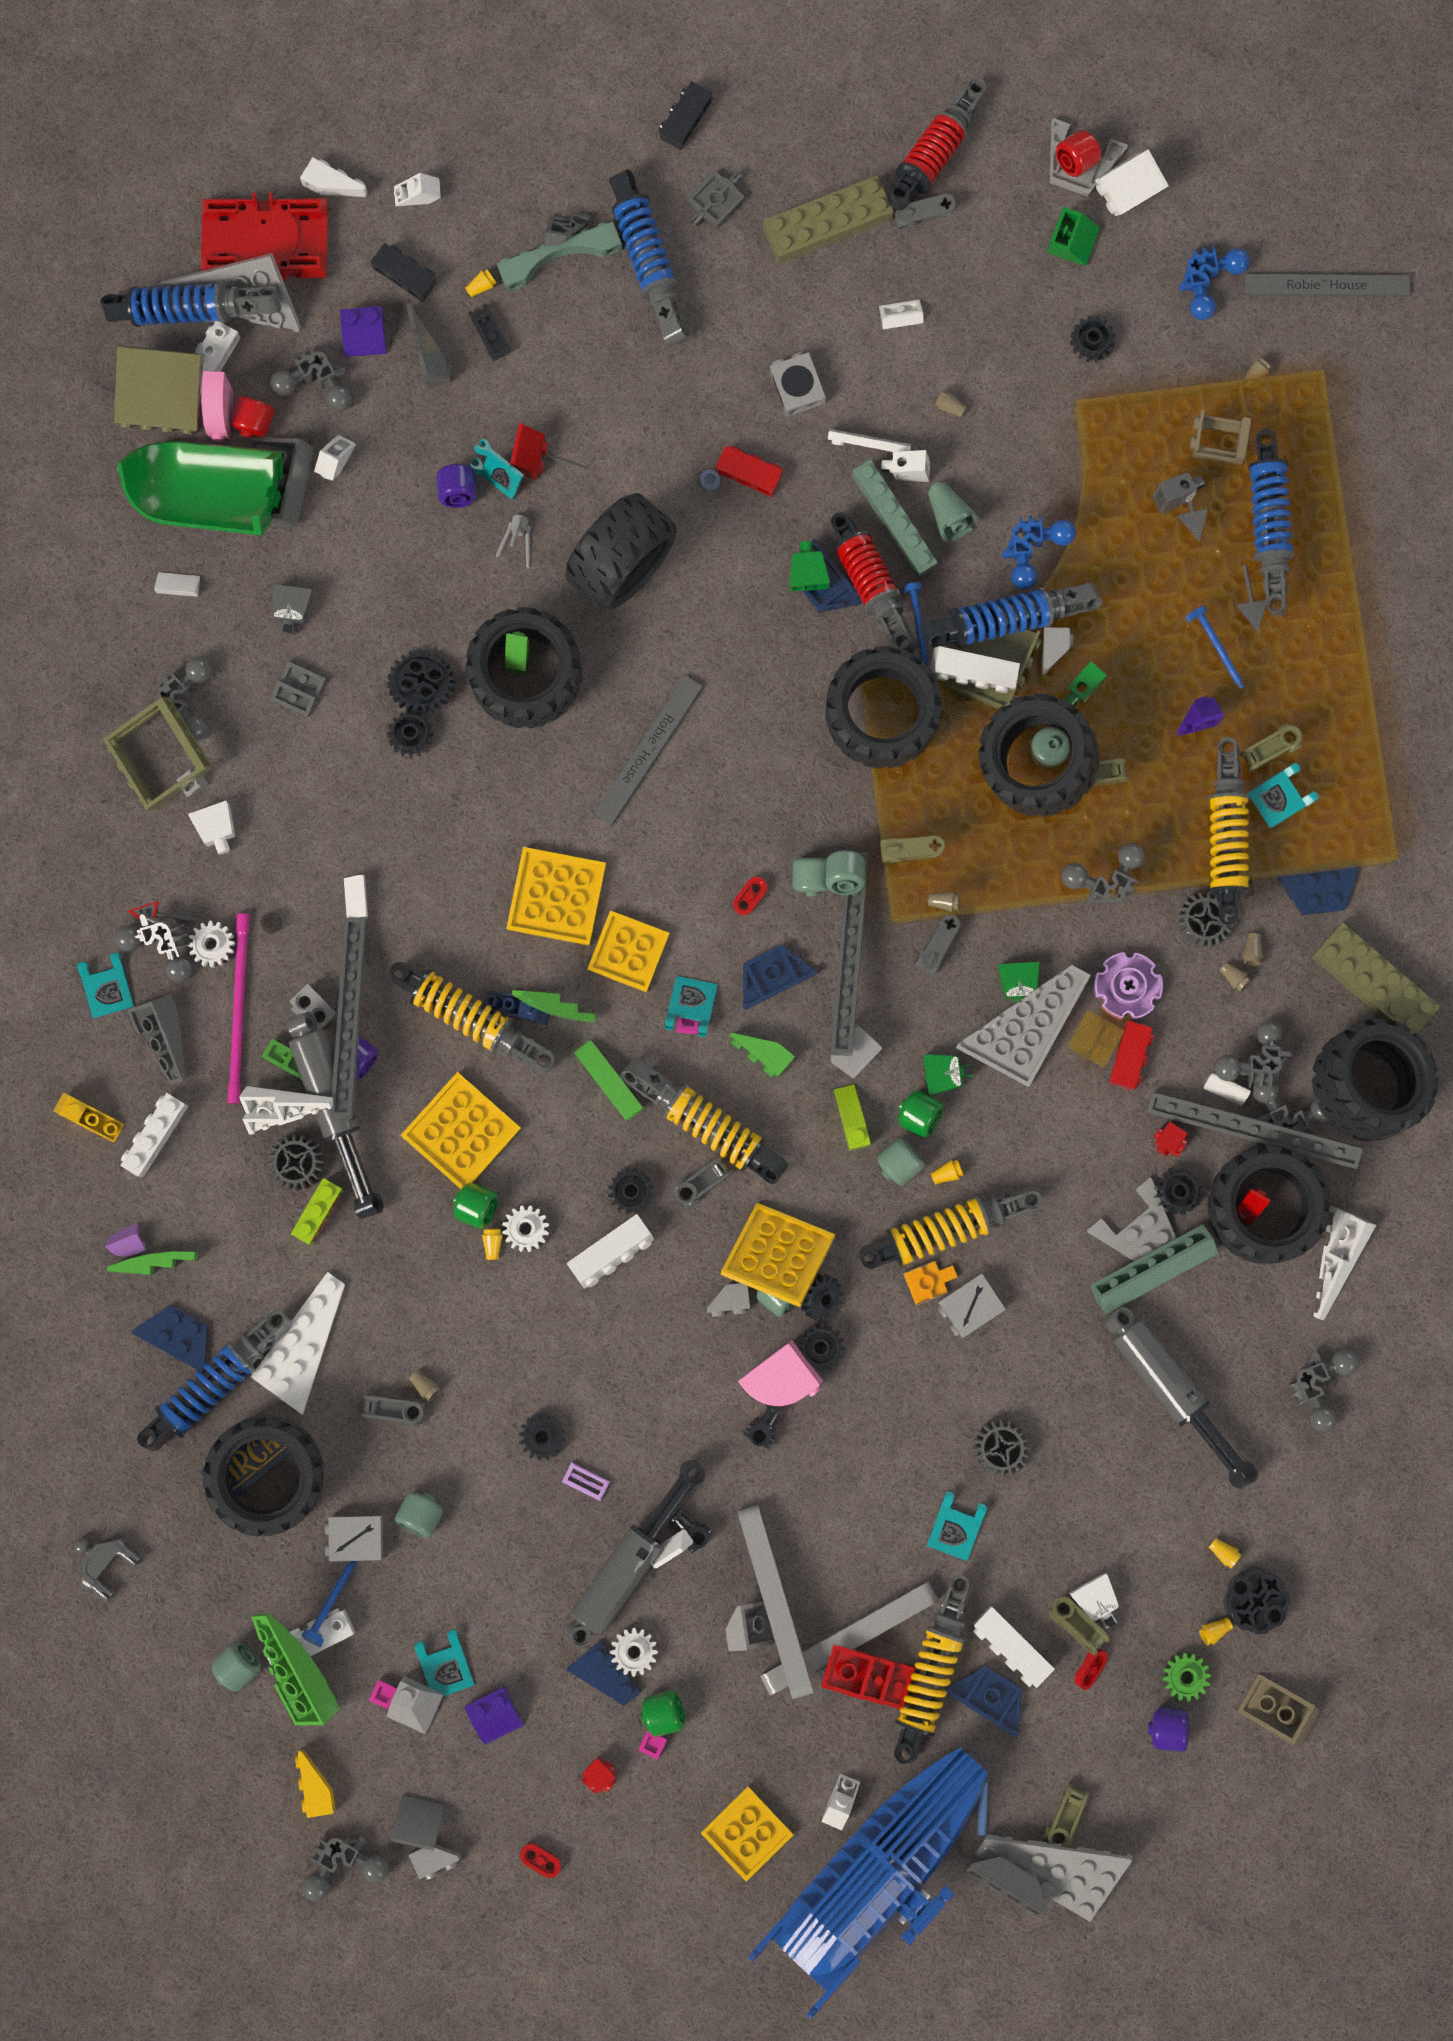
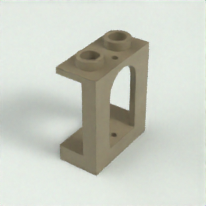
(1209, 422)

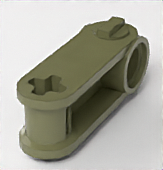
(1272, 747)
(1111, 772)
(910, 848)
(1079, 1625)
(1066, 1816)

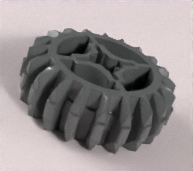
(1186, 918)
(284, 1147)
(1007, 1465)

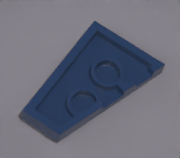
(599, 1672)

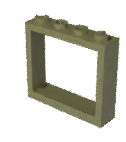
(185, 738)

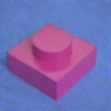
(687, 1026)
(383, 1694)
(652, 1745)

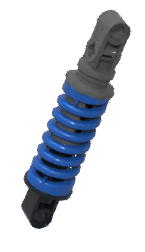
(647, 256)
(188, 305)
(1270, 521)
(1009, 614)
(232, 1366)

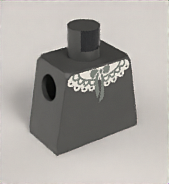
(1176, 491)
(291, 606)

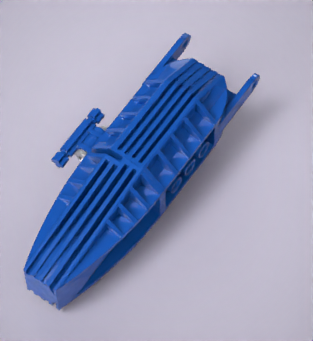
(880, 1875)

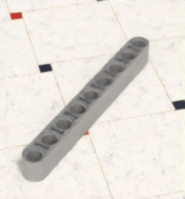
(775, 1602)
(857, 1633)

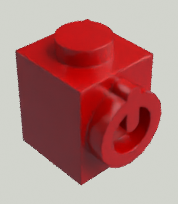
(1170, 1140)
(599, 1776)

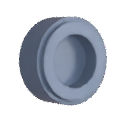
(709, 480)

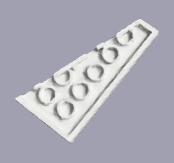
(295, 1357)

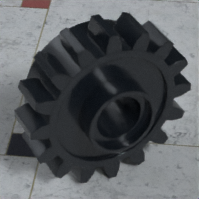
(1091, 349)
(410, 744)
(1189, 1189)
(639, 1199)
(822, 1298)
(833, 1346)
(530, 1437)

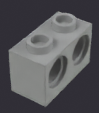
(316, 1006)

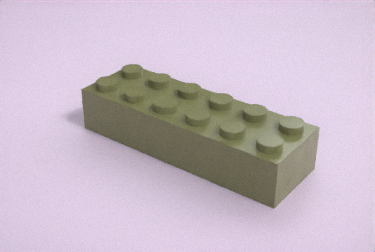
(828, 220)
(1374, 979)

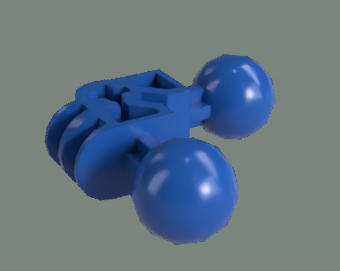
(1203, 305)
(1024, 575)

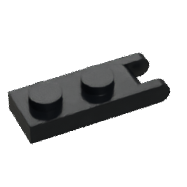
(490, 333)

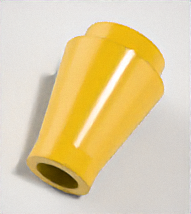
(481, 283)
(947, 1172)
(492, 1241)
(1227, 1554)
(1214, 1631)

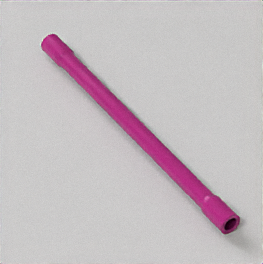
(242, 931)

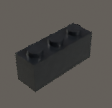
(685, 115)
(404, 271)

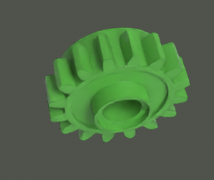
(1197, 1680)

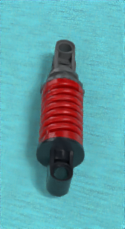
(936, 145)
(872, 580)

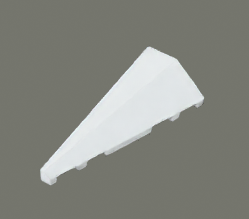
(278, 1107)
(1346, 1243)

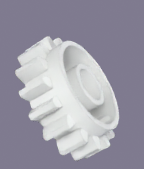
(214, 955)
(531, 1239)
(644, 1647)

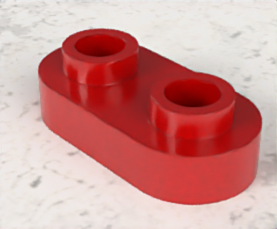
(749, 896)
(1090, 1669)
(539, 1862)

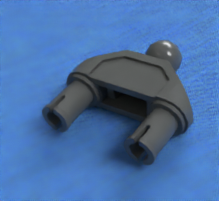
(98, 1561)

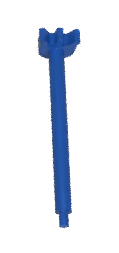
(913, 590)
(1199, 613)
(311, 1635)

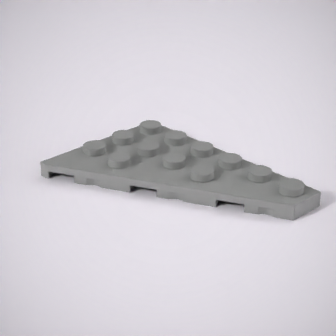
(253, 272)
(1026, 1031)
(1069, 1876)

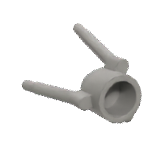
(517, 527)

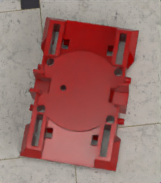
(266, 228)

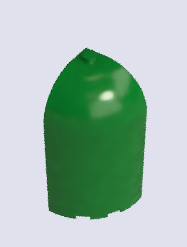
(203, 485)

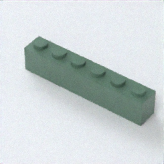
(894, 519)
(1154, 1269)

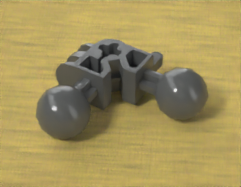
(337, 397)
(197, 671)
(1130, 857)
(171, 940)
(1260, 1069)
(1278, 1114)
(1344, 1363)
(316, 1885)

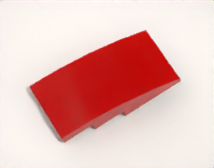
(867, 1676)

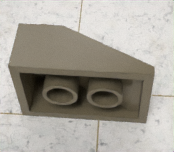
(1279, 1711)

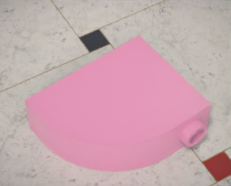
(217, 405)
(782, 1378)

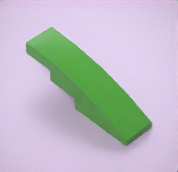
(551, 1005)
(281, 1057)
(608, 1080)
(146, 1263)

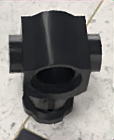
(767, 1427)
(692, 1528)

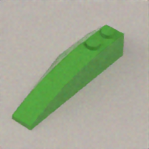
(297, 1676)

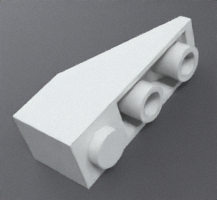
(328, 181)

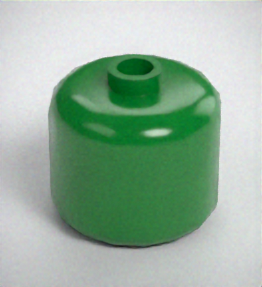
(920, 1113)
(475, 1205)
(663, 1713)

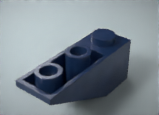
(514, 1007)

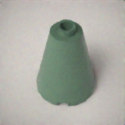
(951, 512)

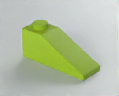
(852, 1118)

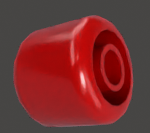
(1078, 153)
(252, 417)

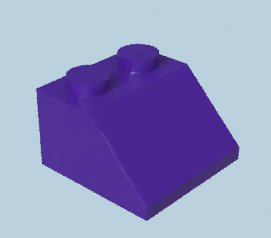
(363, 331)
(493, 1715)

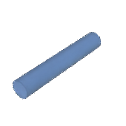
(982, 1811)

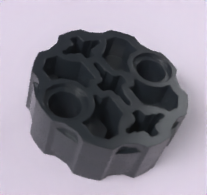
(1250, 1580)

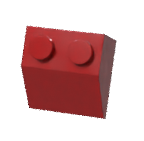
(528, 451)

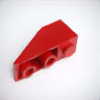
(1251, 1205)

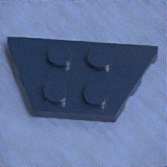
(840, 591)
(1320, 890)
(772, 974)
(177, 1336)
(990, 1697)

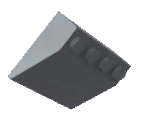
(296, 466)

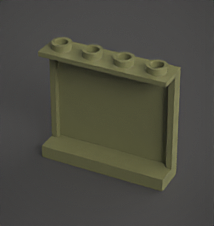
(157, 389)
(1011, 648)

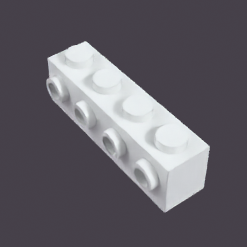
(216, 348)
(974, 669)
(154, 1135)
(610, 1252)
(333, 1629)
(1013, 1646)

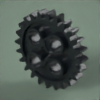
(421, 682)

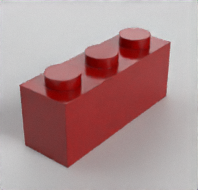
(749, 470)
(1131, 1055)

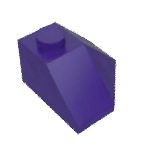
(1202, 715)

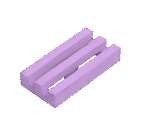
(569, 1473)

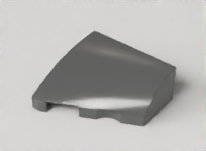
(562, 228)

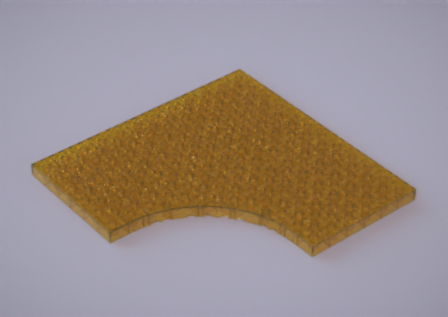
(1151, 575)

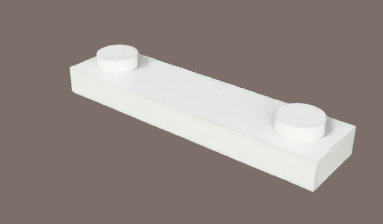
(839, 437)

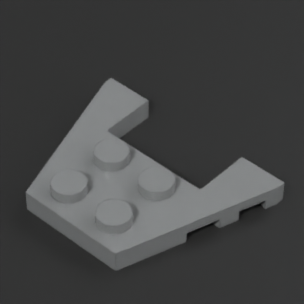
(1085, 183)
(1144, 1233)

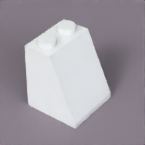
(1131, 183)

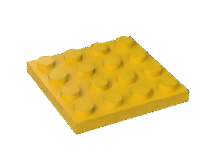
(556, 896)
(460, 1131)
(778, 1254)

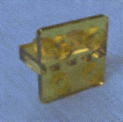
(1095, 1039)

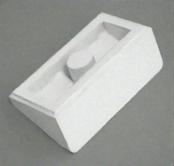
(901, 314)
(177, 584)
(356, 896)
(1227, 1089)
(673, 1547)

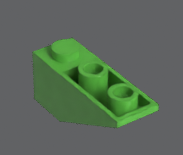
(517, 653)
(771, 1054)

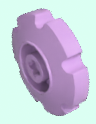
(1111, 986)

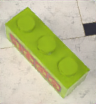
(317, 1212)

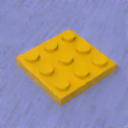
(628, 951)
(747, 1833)

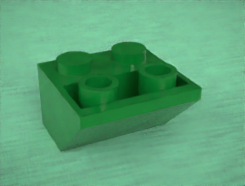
(1073, 237)

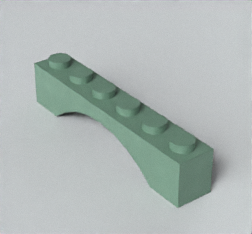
(598, 241)

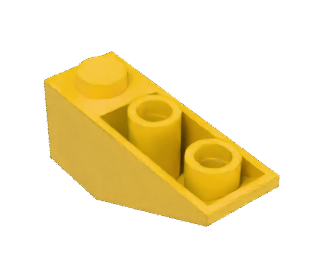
(88, 1117)
(317, 1792)

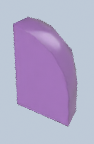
(126, 1242)

